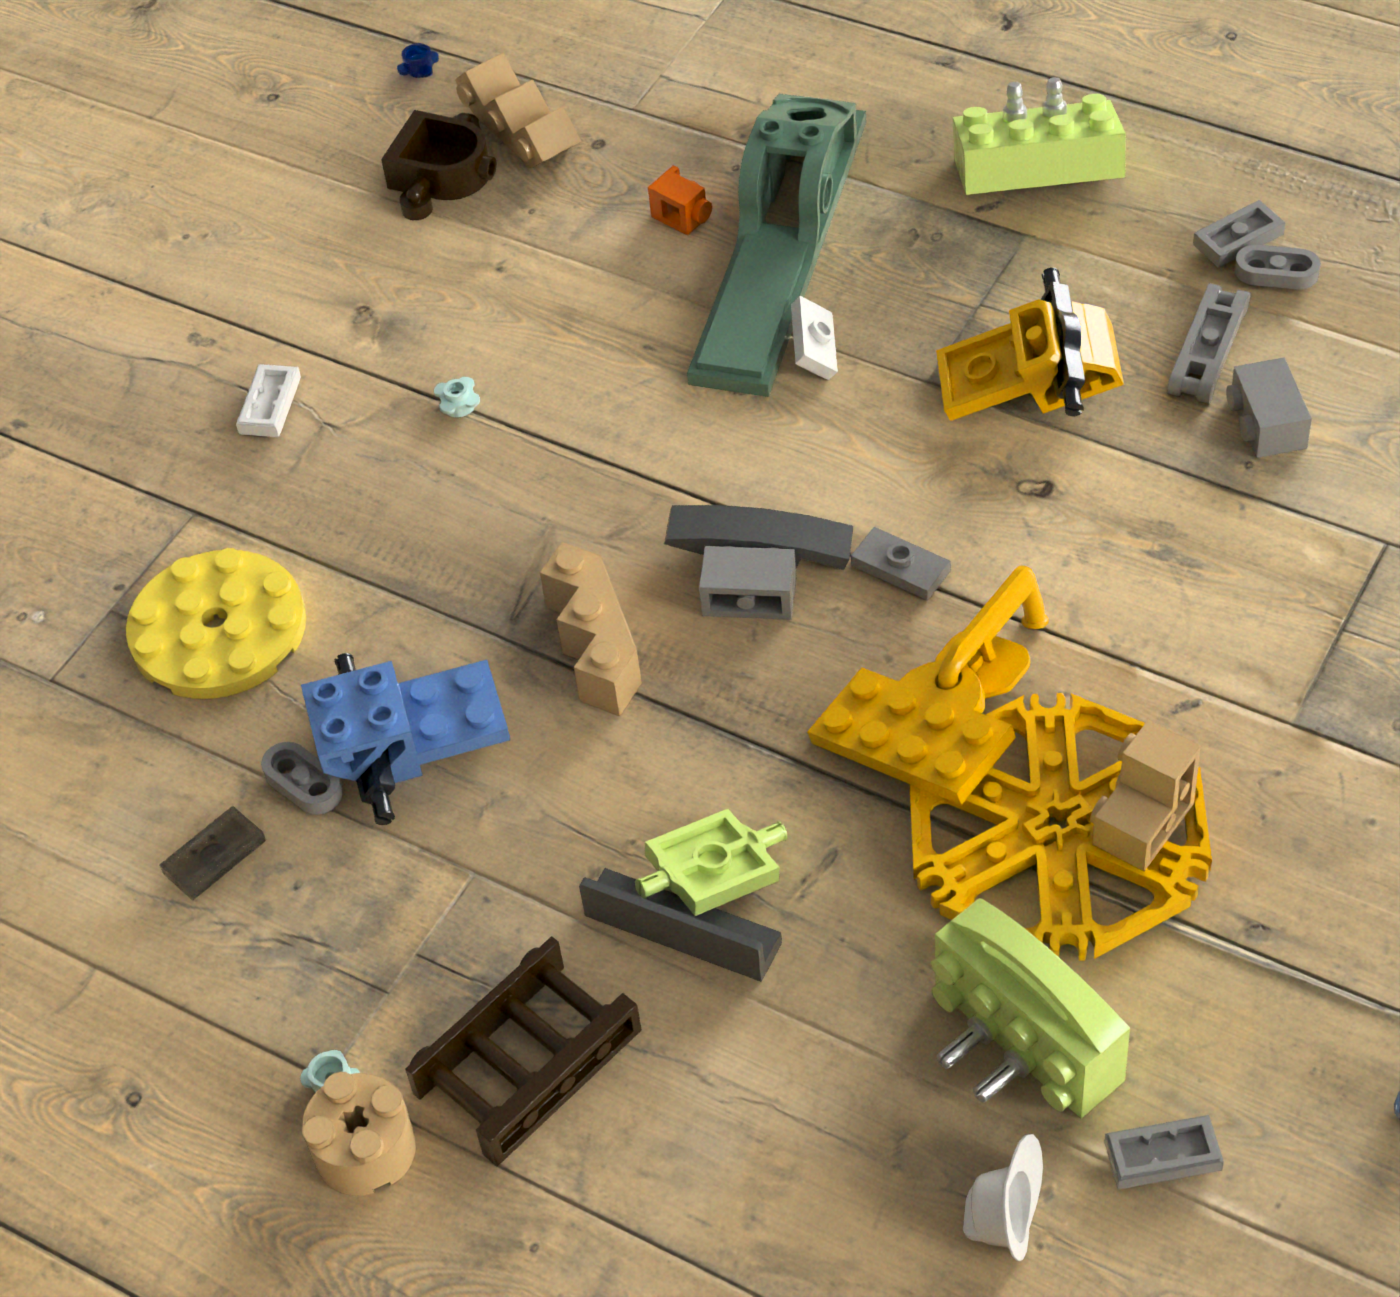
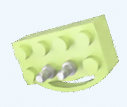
(1038, 144)

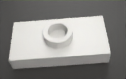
(814, 338)
(268, 400)

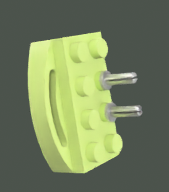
(1030, 1008)

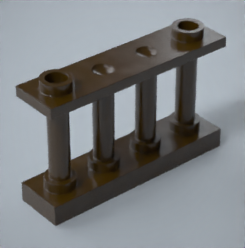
(540, 1092)

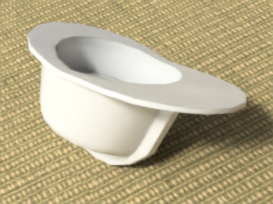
(1005, 1200)

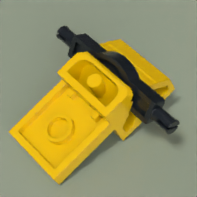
(1048, 349)

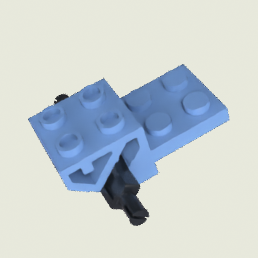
(385, 729)

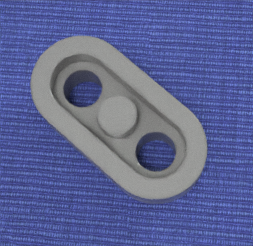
(1277, 266)
(303, 781)

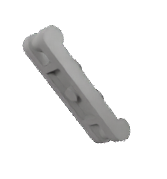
(1208, 342)

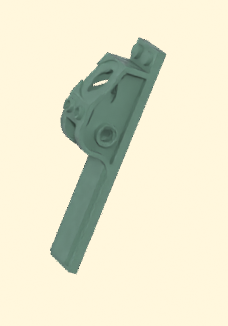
(772, 261)

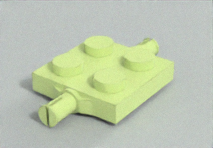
(711, 861)

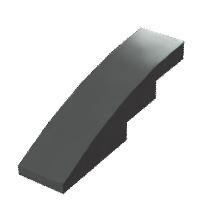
(750, 527)

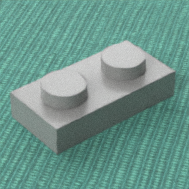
(1242, 228)

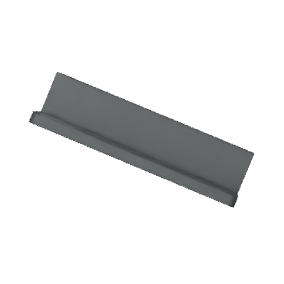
(669, 922)

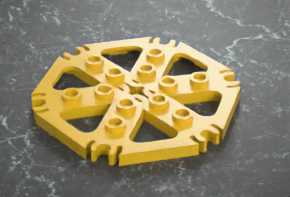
(1060, 855)

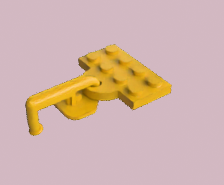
(931, 720)

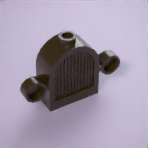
(437, 161)

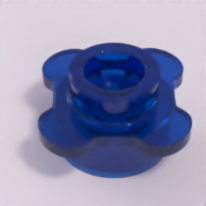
(417, 61)

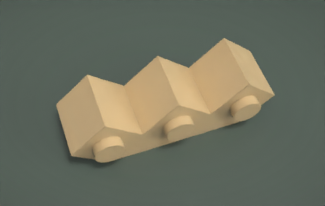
(516, 111)
(592, 628)

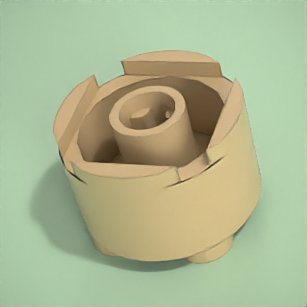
(358, 1133)

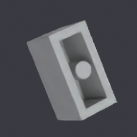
(1269, 407)
(748, 582)

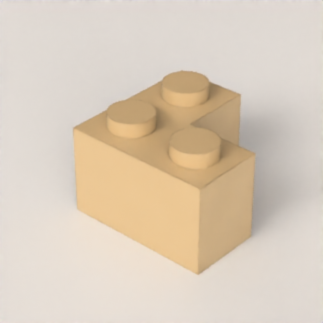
(1149, 795)

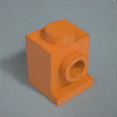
(678, 201)

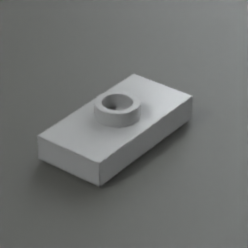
(900, 563)
(1163, 1152)

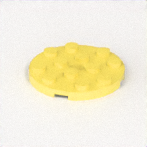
(201, 662)

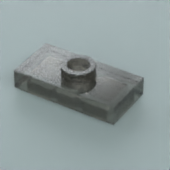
(212, 852)

